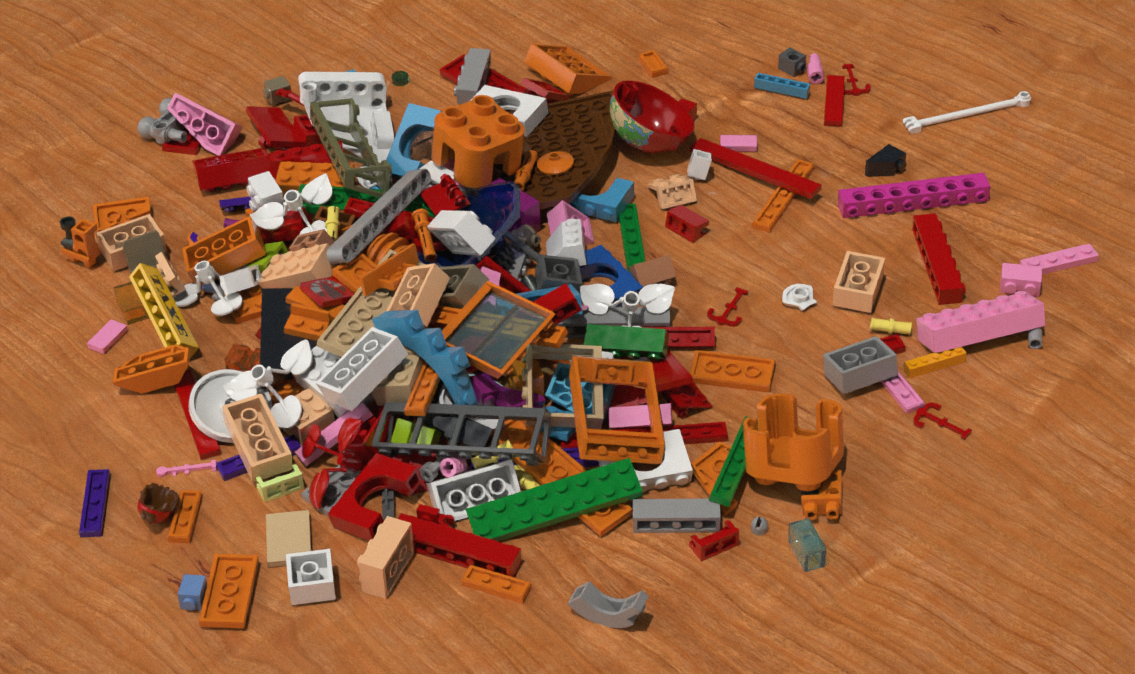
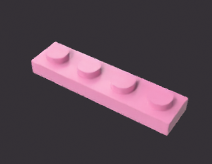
(1063, 259)

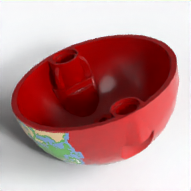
(649, 117)

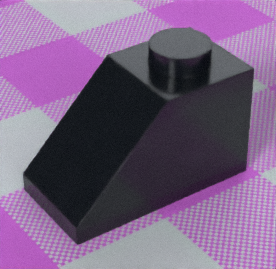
(886, 162)

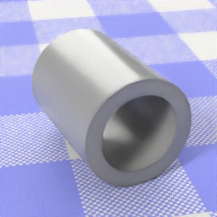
(1035, 338)

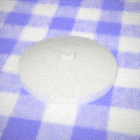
(207, 402)

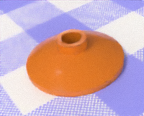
(555, 163)

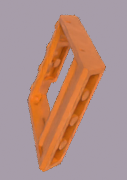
(612, 444)

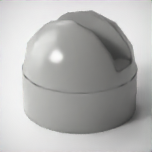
(763, 529)

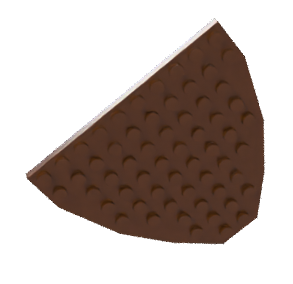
(572, 126)

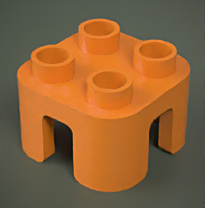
(477, 135)
(788, 453)

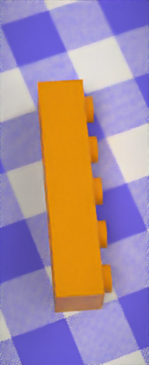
(934, 362)

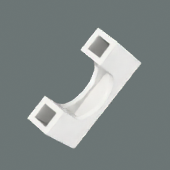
(529, 108)
(675, 467)

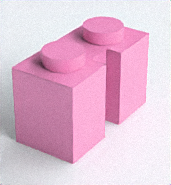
(1020, 278)

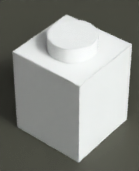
(699, 164)

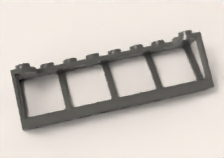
(529, 455)

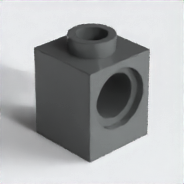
(792, 62)

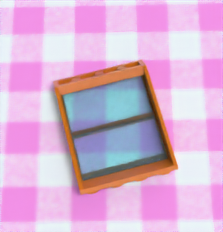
(496, 328)

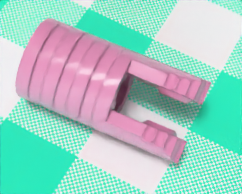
(815, 69)
(454, 466)

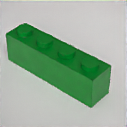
(629, 341)

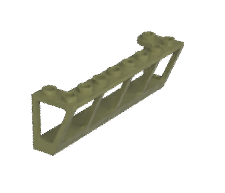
(339, 159)

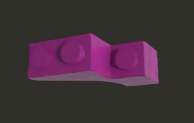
(490, 392)

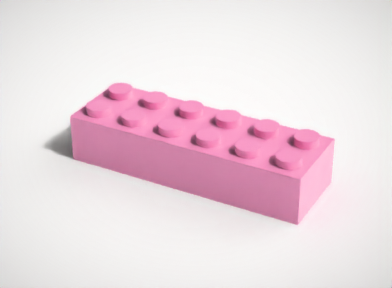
(980, 321)

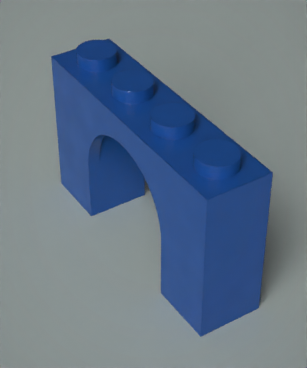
(602, 264)

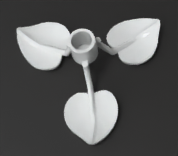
(271, 214)
(206, 274)
(655, 297)
(245, 385)

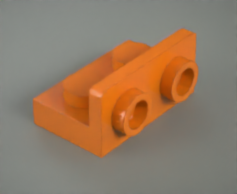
(307, 322)

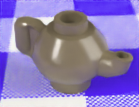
(527, 235)

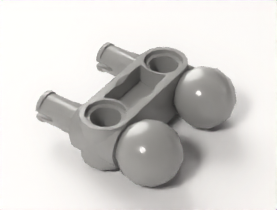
(164, 128)

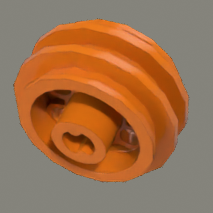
(383, 244)

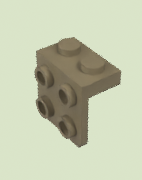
(143, 250)

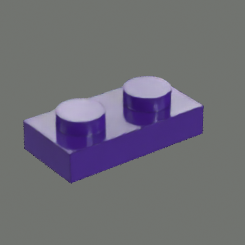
(231, 204)

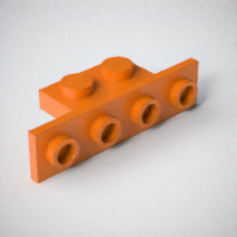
(390, 272)

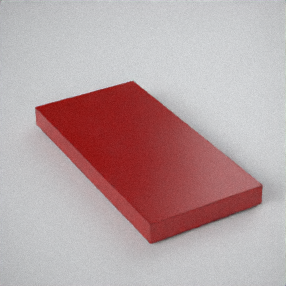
(274, 127)
(668, 372)

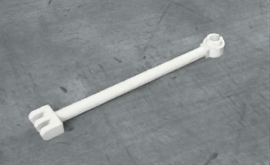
(914, 126)

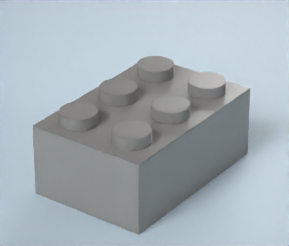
(860, 365)

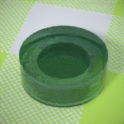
(400, 78)

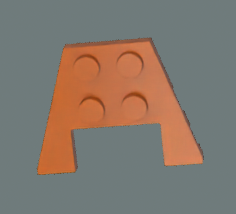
(708, 468)

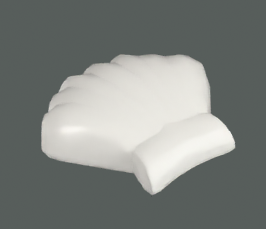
(798, 296)

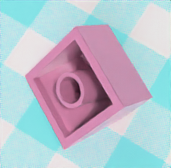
(563, 212)

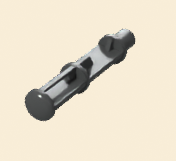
(387, 503)

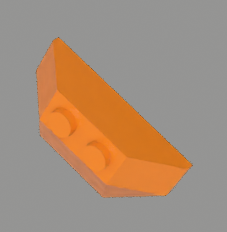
(153, 369)

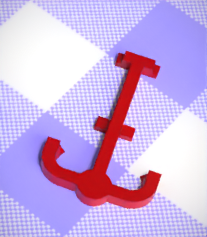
(855, 91)
(722, 320)
(922, 413)

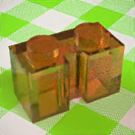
(242, 358)

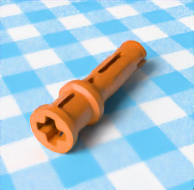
(424, 233)

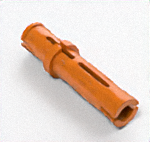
(523, 174)

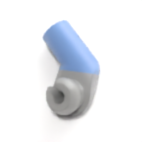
(209, 288)

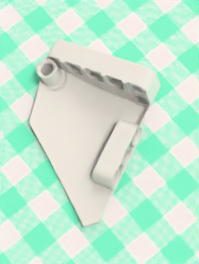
(373, 114)

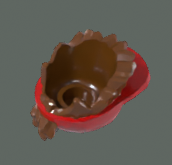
(156, 503)

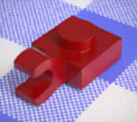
(433, 514)

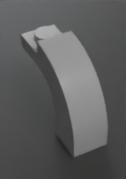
(606, 610)

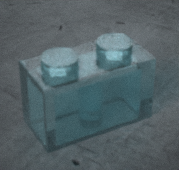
(807, 544)

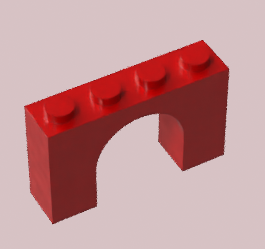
(378, 474)

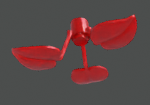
(346, 460)

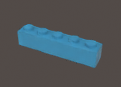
(782, 85)

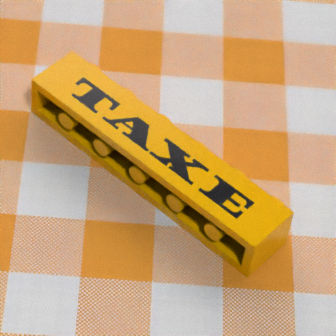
(162, 308)

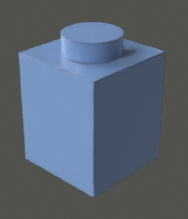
(192, 592)

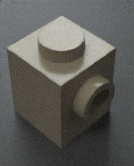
(272, 86)

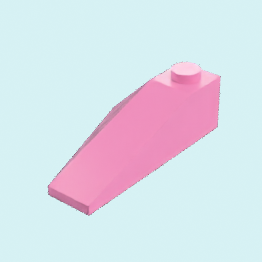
(208, 127)

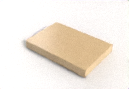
(287, 535)

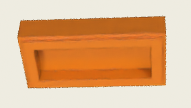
(653, 63)

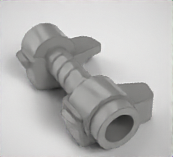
(430, 470)

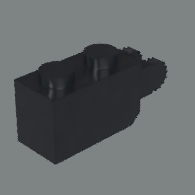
(472, 432)

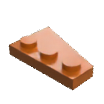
(118, 212)

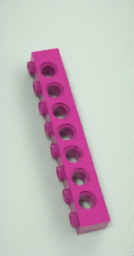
(913, 195)

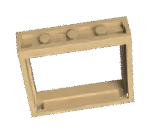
(565, 352)

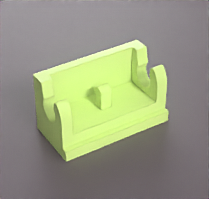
(280, 485)

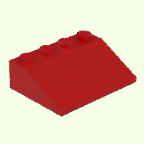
(230, 168)

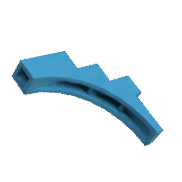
(429, 343)

